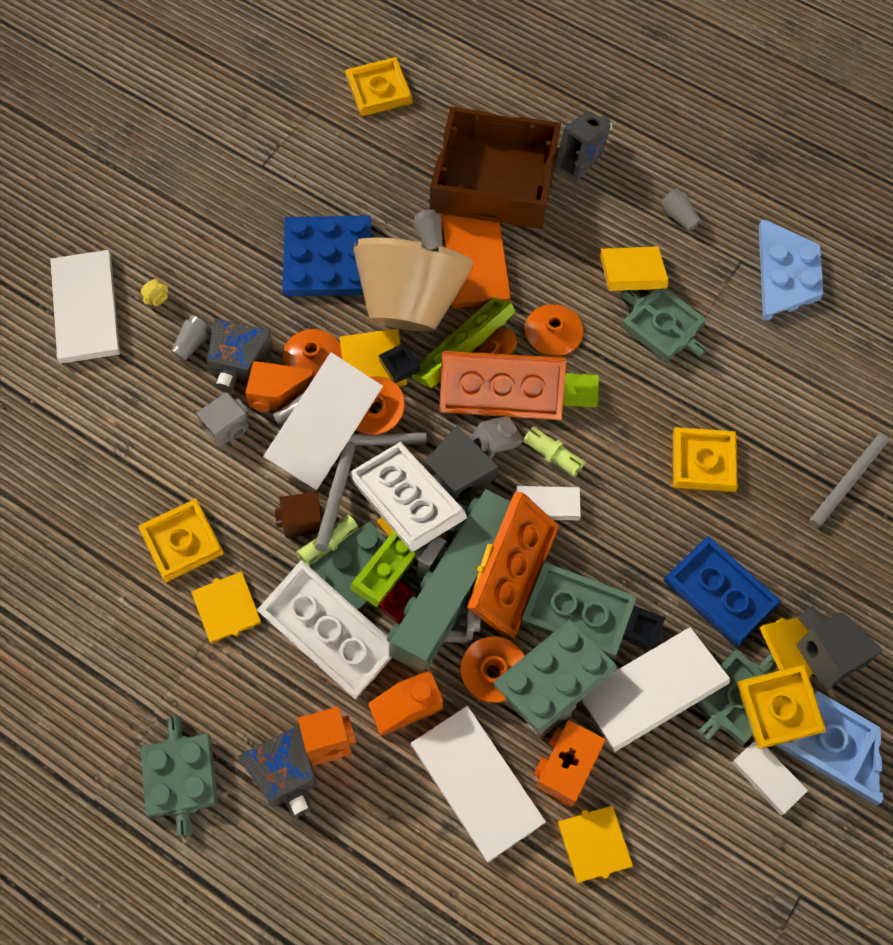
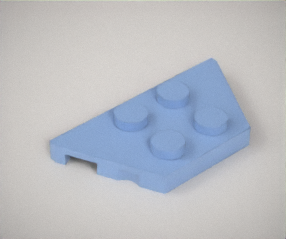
(788, 270)
(844, 752)

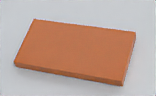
(484, 245)
(502, 385)
(513, 566)

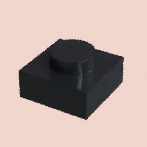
(399, 363)
(643, 628)

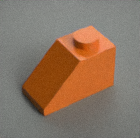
(275, 385)
(406, 703)

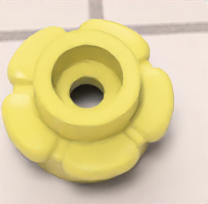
(154, 292)

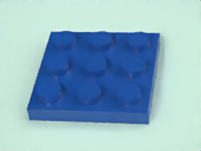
(321, 255)

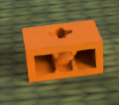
(327, 735)
(583, 748)

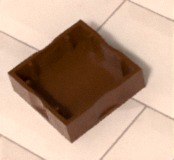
(495, 168)

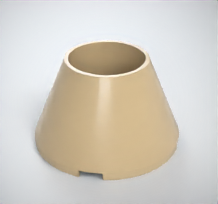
(409, 283)

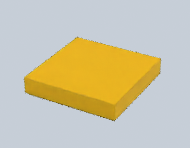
(378, 86)
(634, 268)
(364, 350)
(704, 459)
(180, 540)
(781, 706)

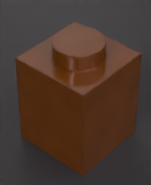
(299, 514)

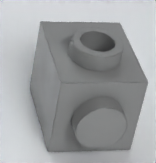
(224, 419)

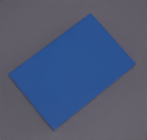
(722, 591)

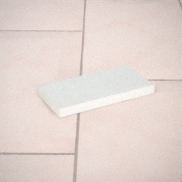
(84, 306)
(323, 421)
(407, 496)
(327, 629)
(654, 689)
(477, 784)

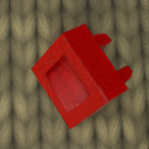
(396, 601)

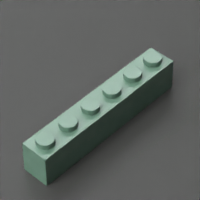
(448, 587)

